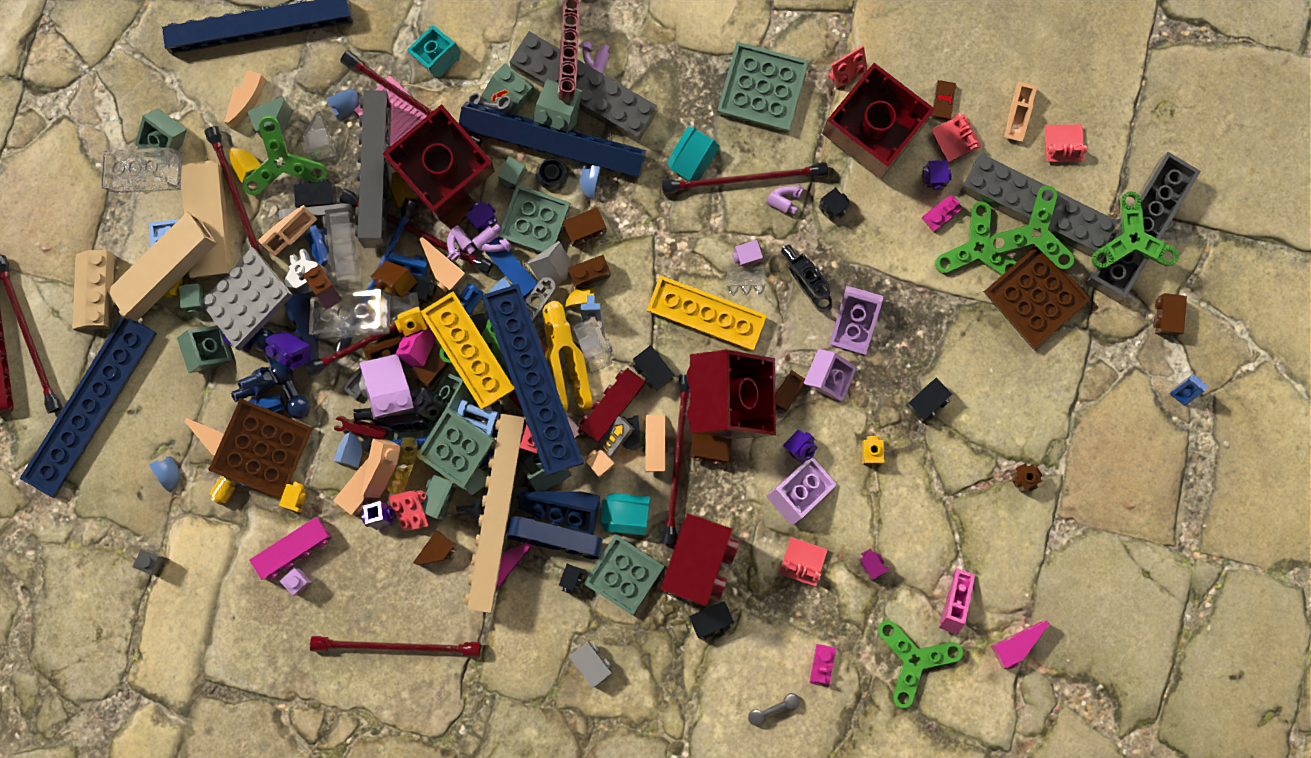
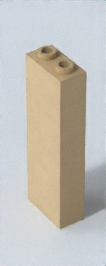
(205, 198)
(161, 267)

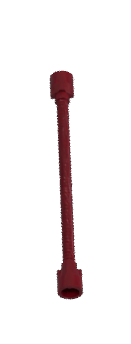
(468, 649)

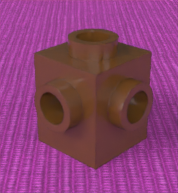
(1021, 482)

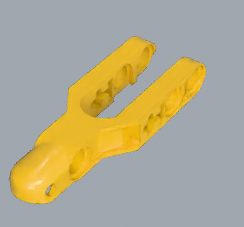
(559, 336)

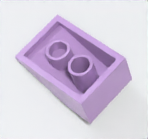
(856, 320)
(386, 386)
(801, 490)

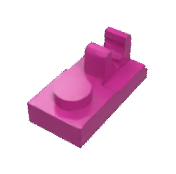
(942, 213)
(822, 665)

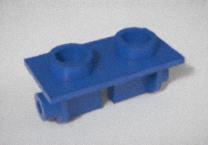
(471, 296)

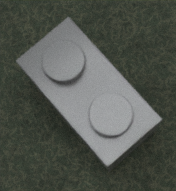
(591, 664)

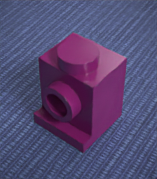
(872, 564)

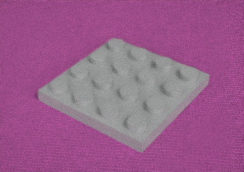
(246, 299)

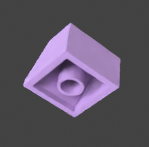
(830, 374)

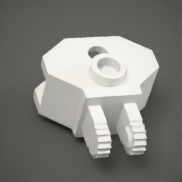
(295, 275)

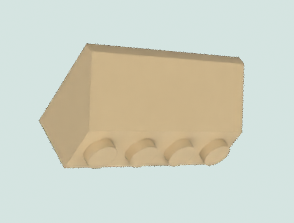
(91, 299)

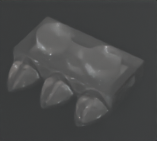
(746, 278)

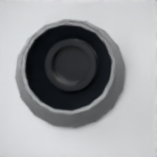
(552, 174)

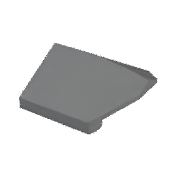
(551, 263)

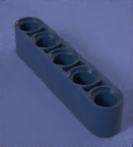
(555, 538)

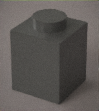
(149, 562)

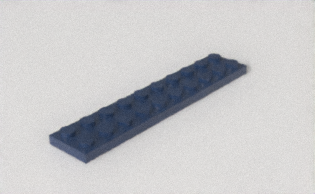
(532, 380)
(88, 406)

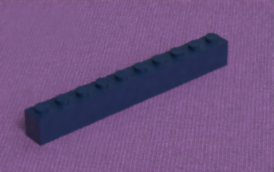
(255, 24)
(543, 139)

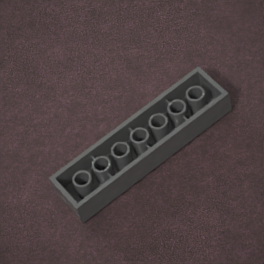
(600, 95)
(374, 169)
(1016, 195)
(1159, 203)

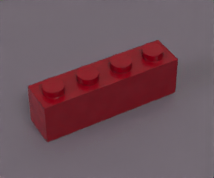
(612, 405)

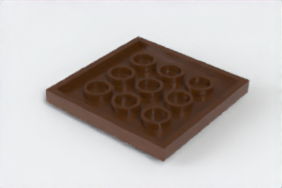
(1036, 296)
(260, 448)

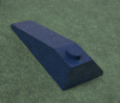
(299, 312)
(565, 508)

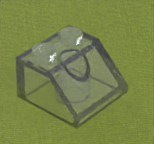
(318, 140)

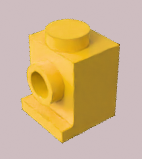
(412, 315)
(869, 457)
(293, 496)

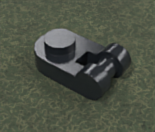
(633, 440)

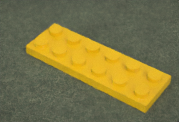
(706, 313)
(467, 350)

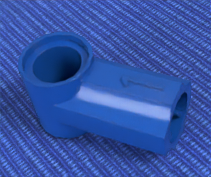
(274, 403)

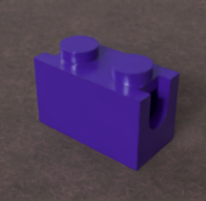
(288, 349)

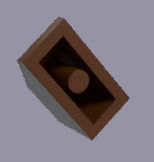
(436, 550)

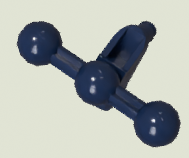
(267, 378)

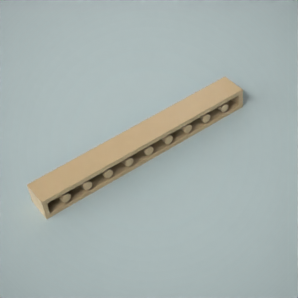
(496, 513)

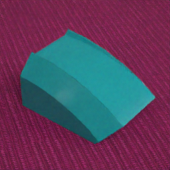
(435, 51)
(693, 154)
(625, 513)

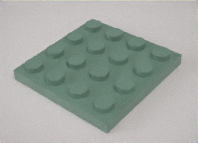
(762, 86)

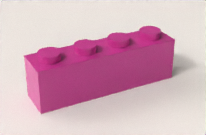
(291, 548)

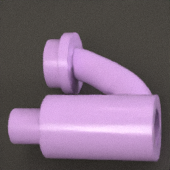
(600, 59)
(776, 200)
(460, 237)
(485, 237)

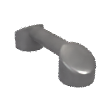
(504, 103)
(757, 717)

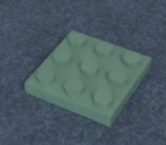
(533, 219)
(455, 448)
(623, 574)

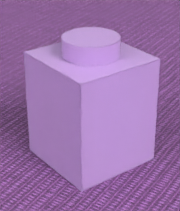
(747, 254)
(295, 581)

